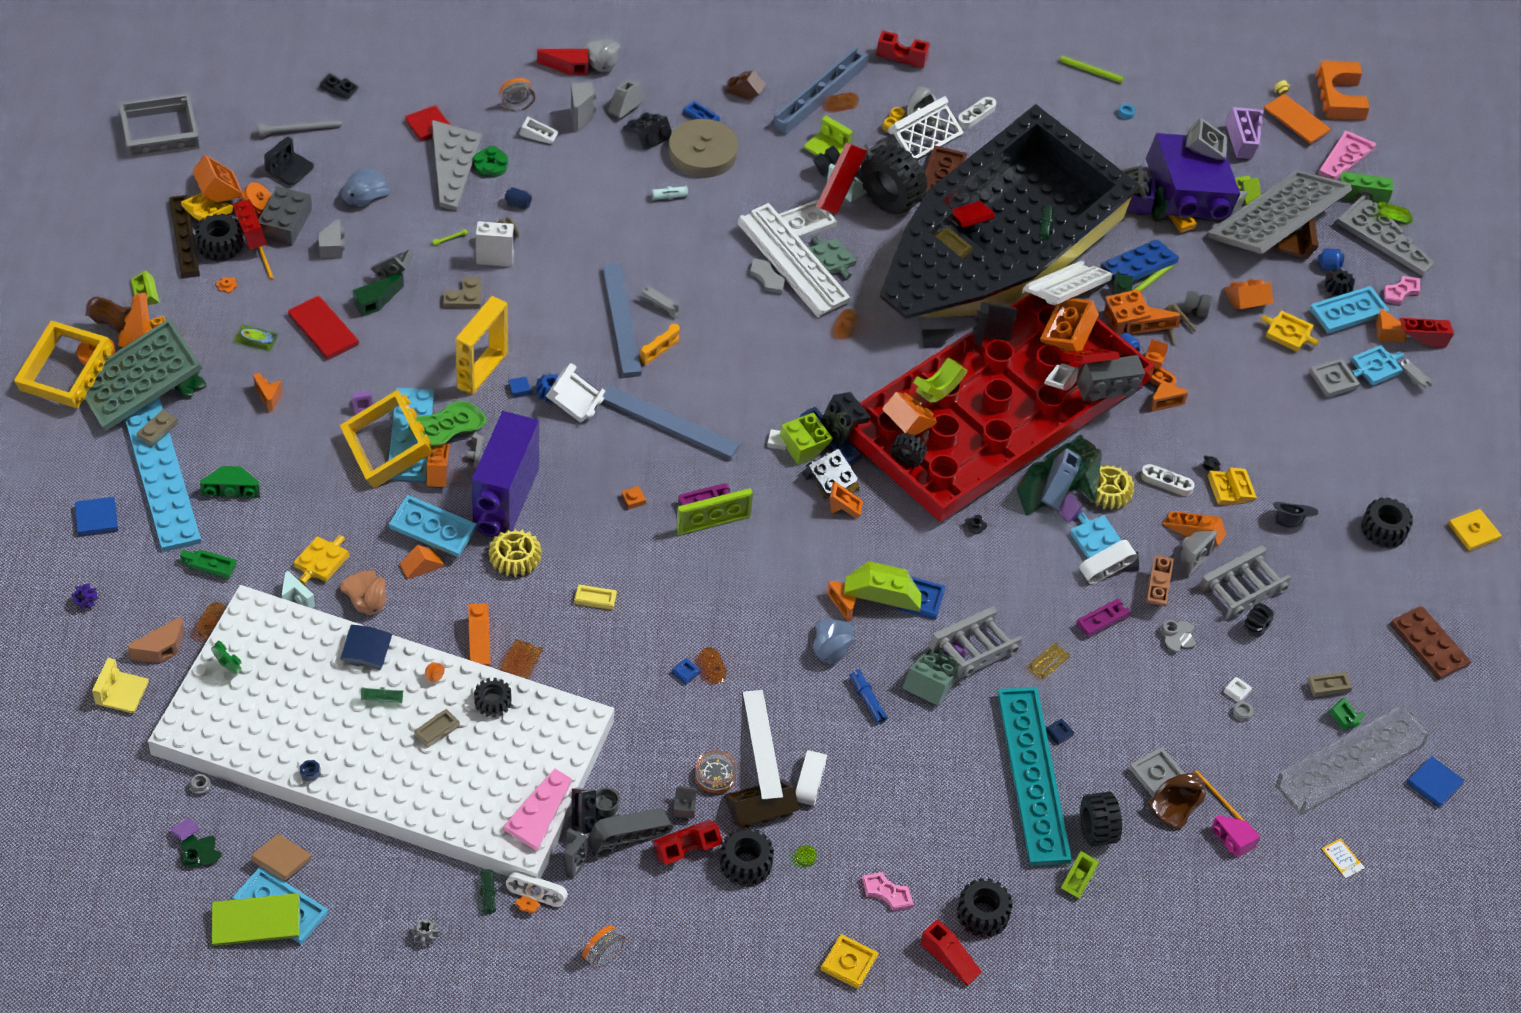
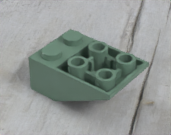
(932, 676)

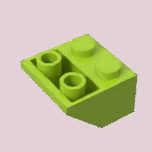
(805, 438)

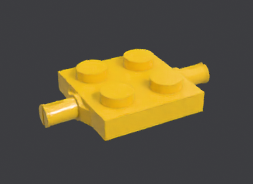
(1289, 331)
(321, 559)

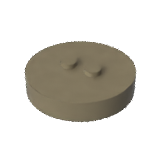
(703, 148)

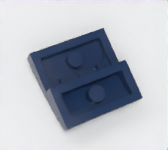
(366, 646)

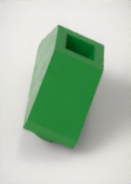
(230, 482)

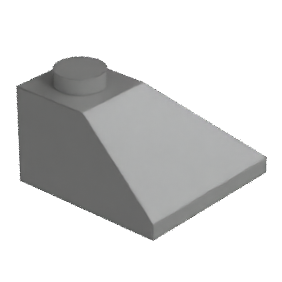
(1196, 550)

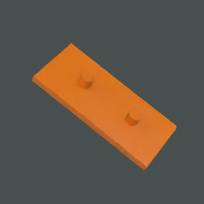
(1297, 118)

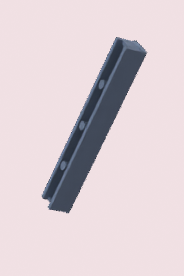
(818, 91)

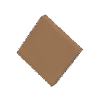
(281, 857)

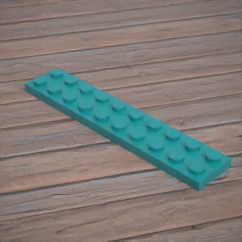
(1034, 777)

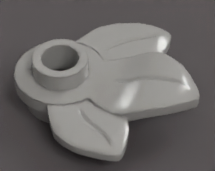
(1179, 635)

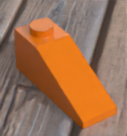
(1159, 320)
(479, 633)

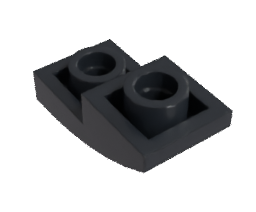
(341, 88)

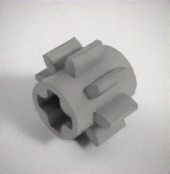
(425, 932)

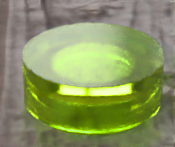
(806, 856)

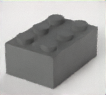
(285, 215)
(1110, 378)

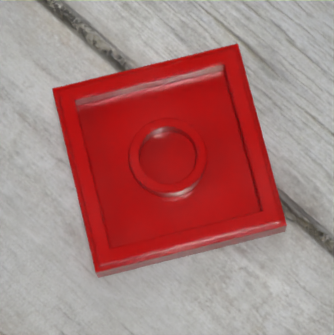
(421, 121)
(972, 214)

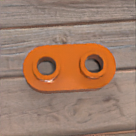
(1162, 374)

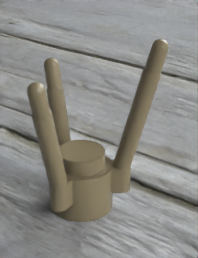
(1174, 308)

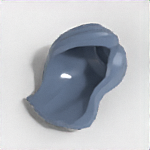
(365, 185)
(833, 640)

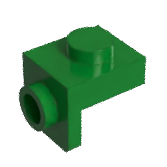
(1345, 714)

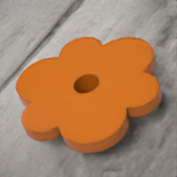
(226, 284)
(527, 904)

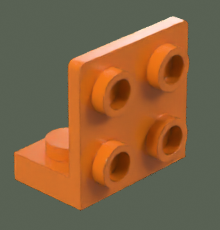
(1125, 309)

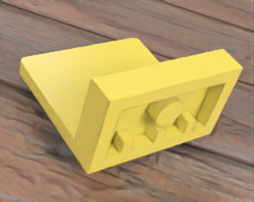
(118, 689)

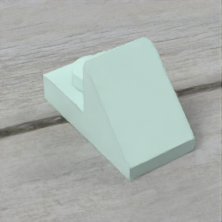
(295, 590)

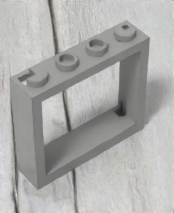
(160, 144)

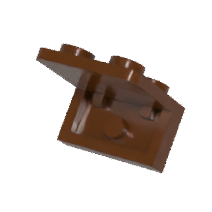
(1300, 242)

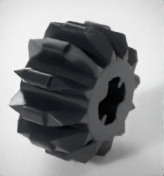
(1339, 282)
(1258, 620)

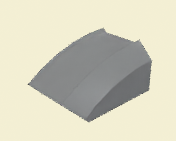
(1207, 140)

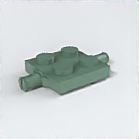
(833, 256)

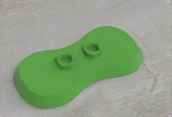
(453, 420)

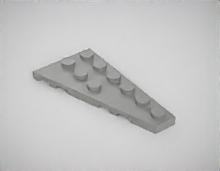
(453, 161)
(1383, 233)

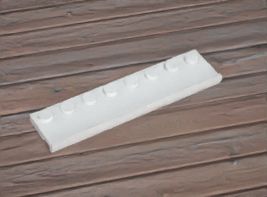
(793, 260)
(1067, 282)

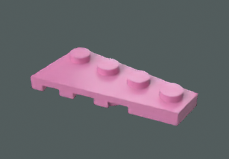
(1345, 155)
(535, 815)

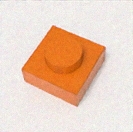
(633, 497)

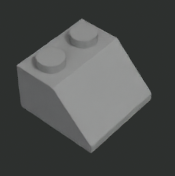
(582, 104)

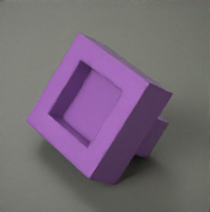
(361, 401)

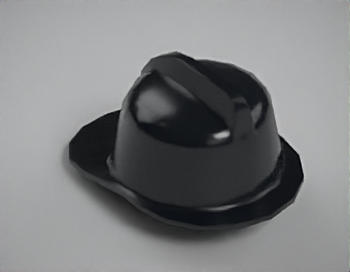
(1292, 514)

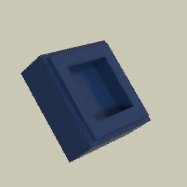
(1059, 731)

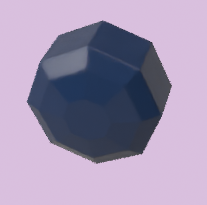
(310, 770)

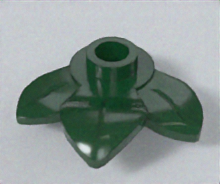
(1159, 205)
(192, 383)
(201, 849)

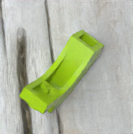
(942, 382)

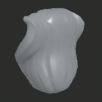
(603, 54)
(919, 99)

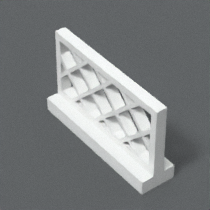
(922, 115)

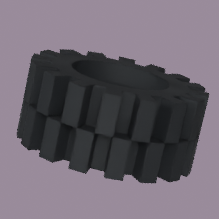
(908, 450)
(492, 687)

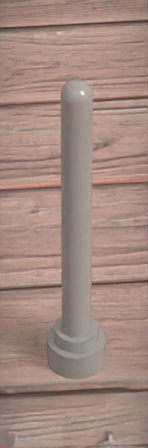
(264, 130)

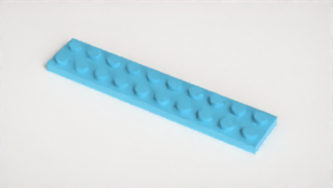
(163, 484)

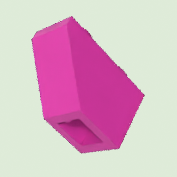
(1236, 834)

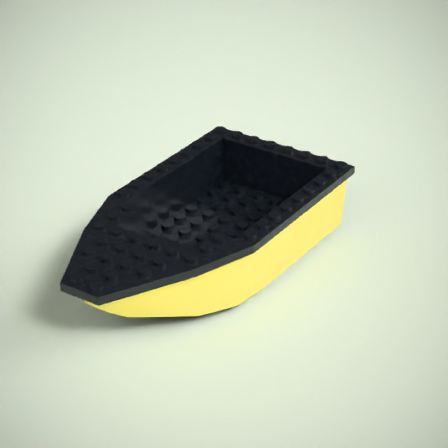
(1015, 176)

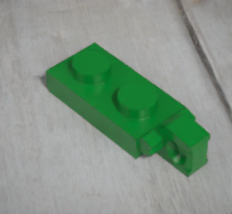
(209, 563)

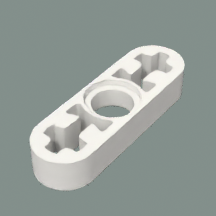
(968, 118)
(1163, 473)
(544, 885)

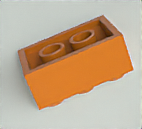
(216, 180)
(1070, 324)

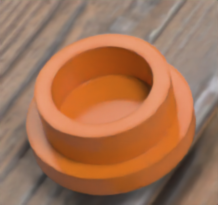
(434, 671)

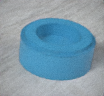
(1126, 111)

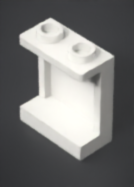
(494, 244)
(575, 395)

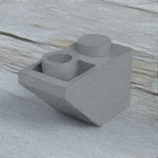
(625, 98)
(330, 241)

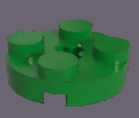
(490, 154)

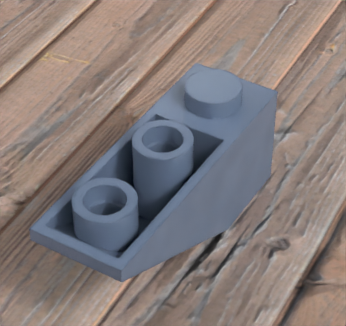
(1060, 478)

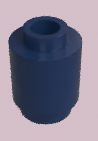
(518, 198)

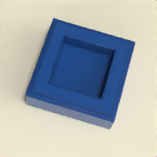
(519, 387)
(686, 671)

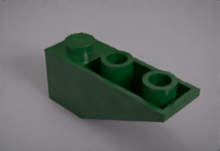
(376, 295)

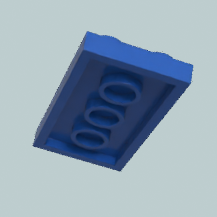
(1141, 261)

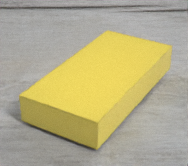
(595, 597)

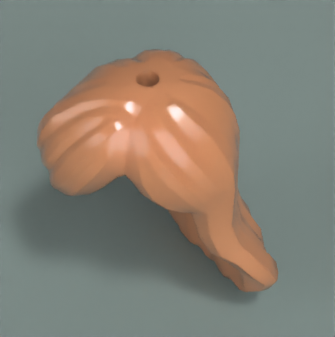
(366, 591)

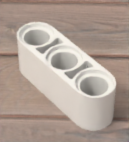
(1108, 561)
(810, 777)

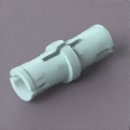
(669, 193)

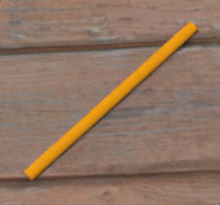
(266, 263)
(1219, 797)

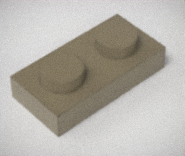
(157, 428)
(1329, 684)

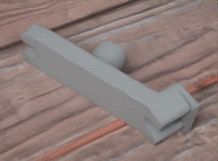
(661, 301)
(1416, 375)
(476, 455)

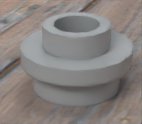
(197, 780)

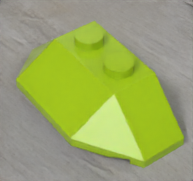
(883, 585)

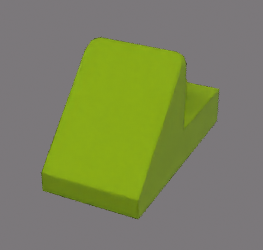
(1250, 185)
(1080, 874)

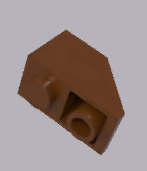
(745, 85)

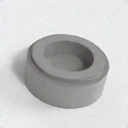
(1243, 711)

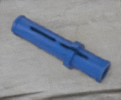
(864, 689)

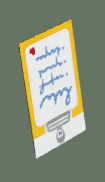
(1343, 858)

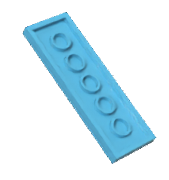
(401, 436)

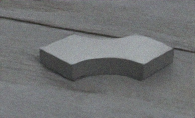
(763, 271)

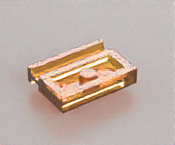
(521, 659)

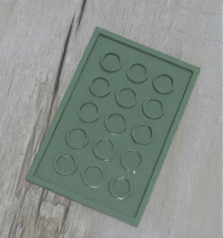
(141, 374)

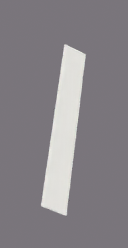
(762, 744)

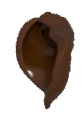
(107, 312)
(1178, 798)

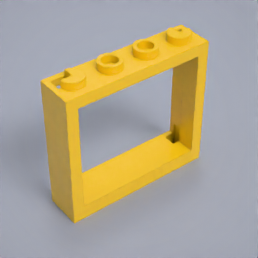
(490, 317)
(43, 349)
(401, 461)

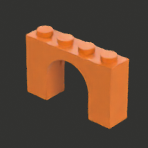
(1337, 104)

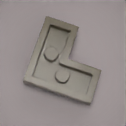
(467, 298)

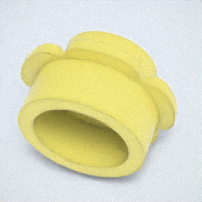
(1281, 87)

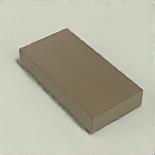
(436, 728)

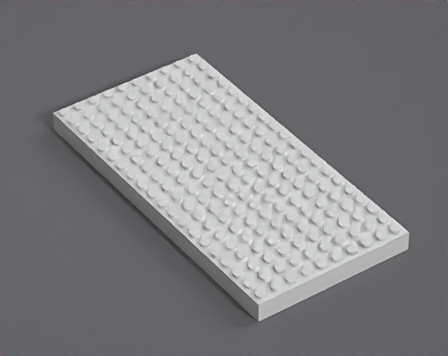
(306, 704)

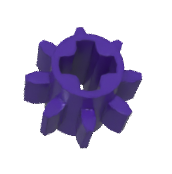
(85, 596)

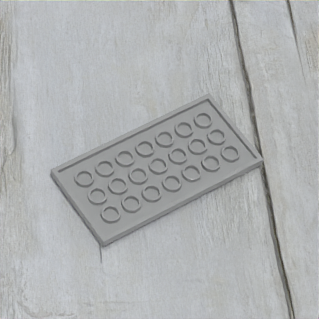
(1279, 211)

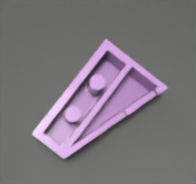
(1244, 130)

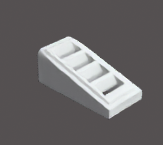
(532, 130)

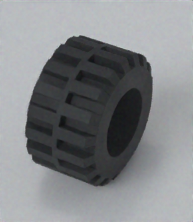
(219, 237)
(1391, 512)
(1101, 818)
(746, 871)
(984, 922)

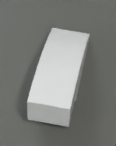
(1062, 377)

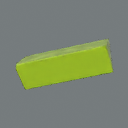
(145, 283)

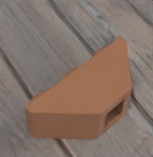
(1159, 580)
(159, 643)

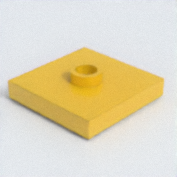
(1474, 529)
(849, 961)

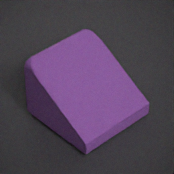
(1070, 508)

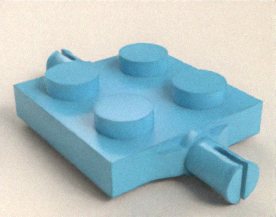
(1377, 365)
(1094, 535)

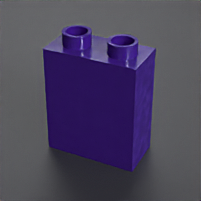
(1191, 181)
(505, 474)

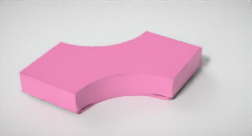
(1396, 293)
(895, 896)

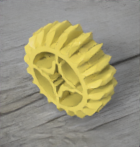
(1109, 486)
(516, 558)

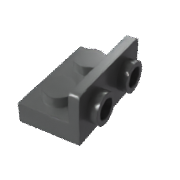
(1140, 177)
(393, 265)
(575, 852)

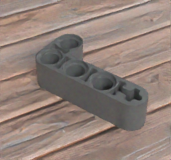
(627, 829)

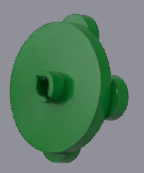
(229, 662)

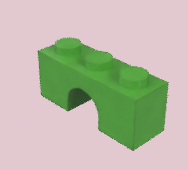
(1379, 187)

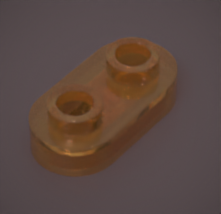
(842, 102)
(845, 324)
(208, 620)
(712, 663)

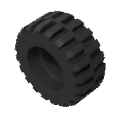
(893, 179)

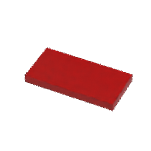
(841, 178)
(323, 327)
(1089, 356)

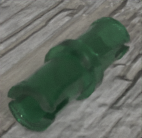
(1046, 223)
(382, 695)
(488, 891)

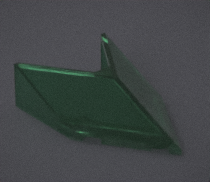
(1086, 480)

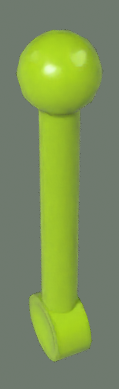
(436, 242)

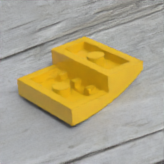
(201, 207)
(1231, 486)

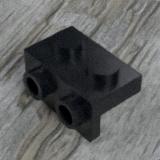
(583, 809)

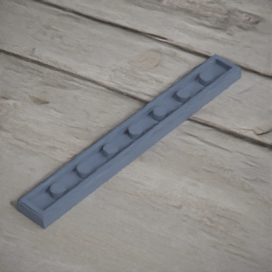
(622, 320)
(670, 422)

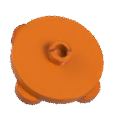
(258, 196)

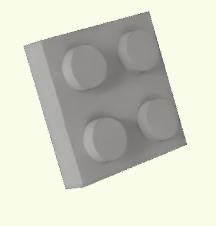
(1334, 377)
(1155, 770)

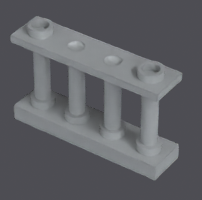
(1242, 566)
(972, 626)

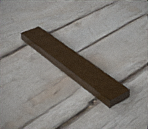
(184, 238)

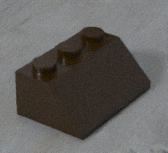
(749, 807)

